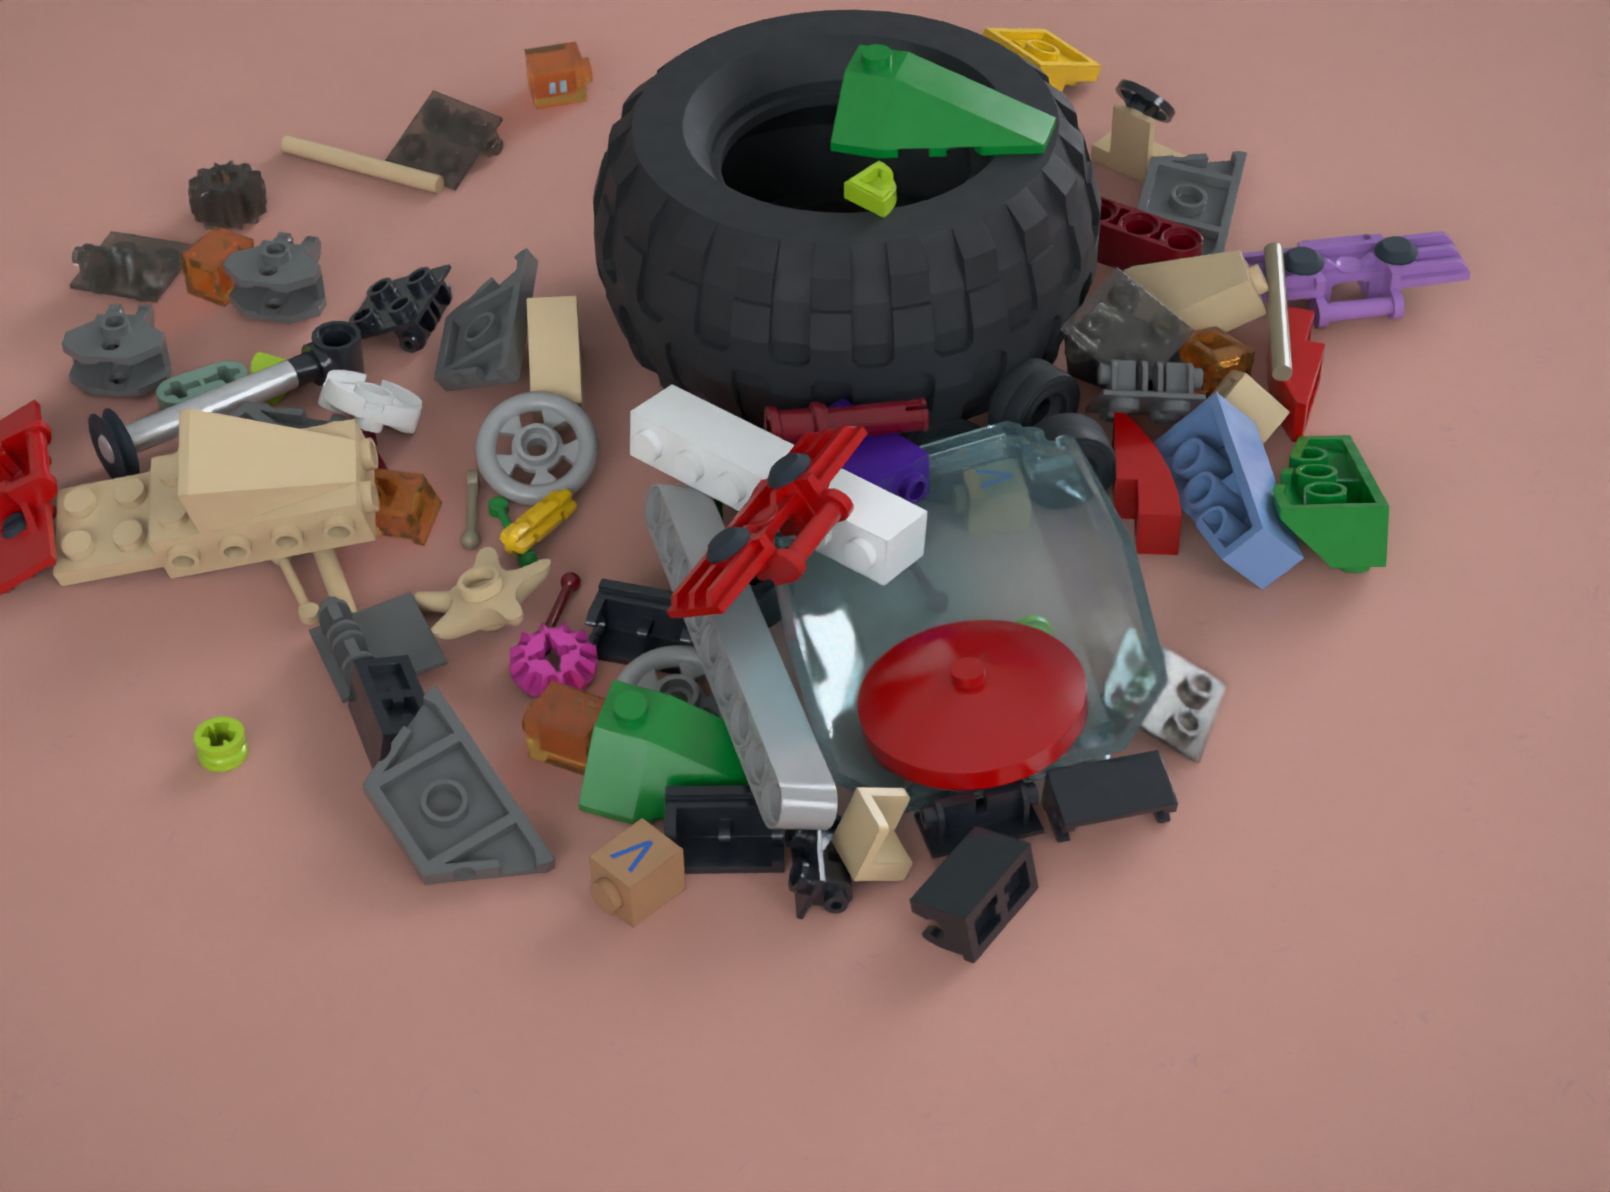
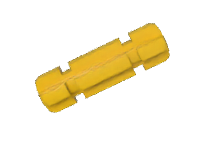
(538, 522)

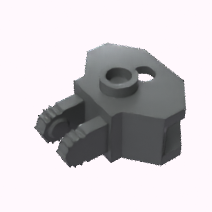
(278, 276)
(118, 350)

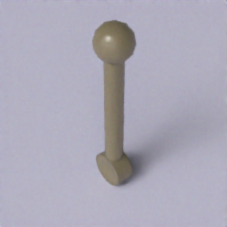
(470, 538)

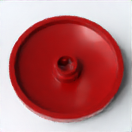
(973, 704)

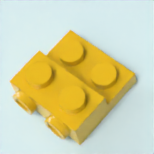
(1049, 53)

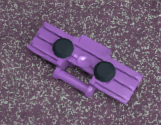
(1377, 265)

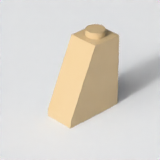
(1206, 289)
(555, 349)

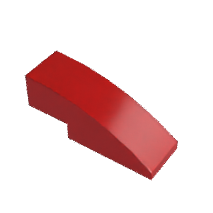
(1301, 389)
(1144, 489)

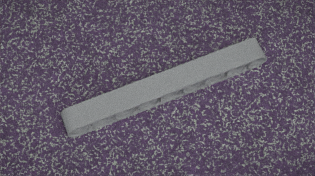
(745, 674)

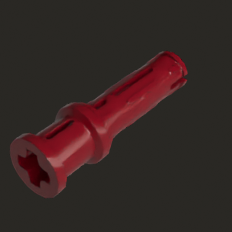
(875, 418)

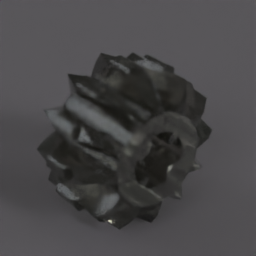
(227, 196)

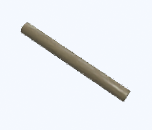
(1277, 312)

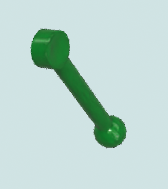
(499, 508)

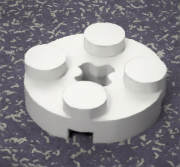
(371, 403)

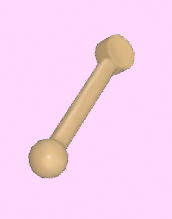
(307, 610)

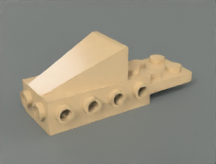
(222, 501)

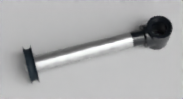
(333, 347)

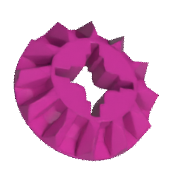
(534, 673)

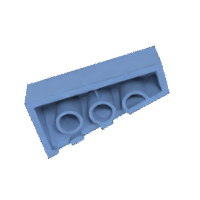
(1228, 489)

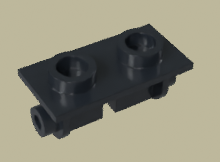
(1002, 809)
(818, 871)

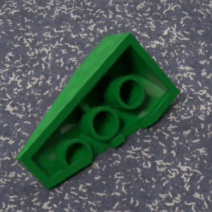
(911, 103)
(1334, 503)
(648, 744)

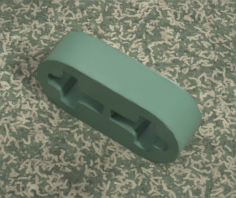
(198, 382)

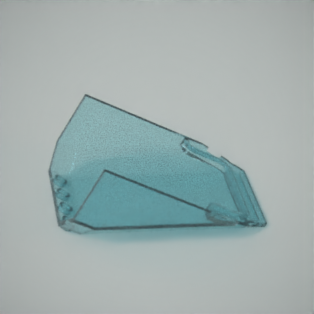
(1008, 537)

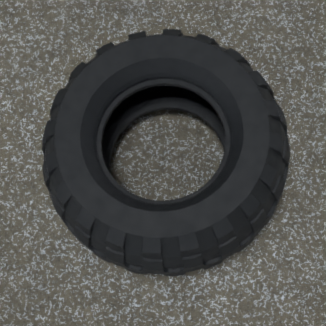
(773, 289)

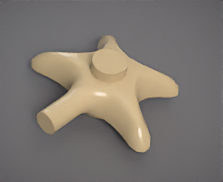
(483, 596)

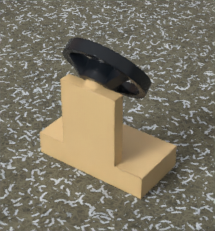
(1131, 140)

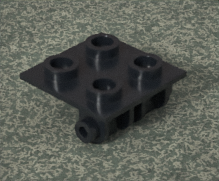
(405, 306)

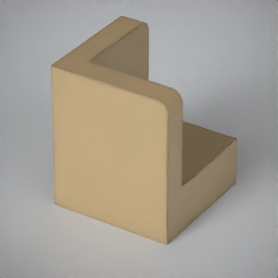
(1253, 401)
(868, 835)

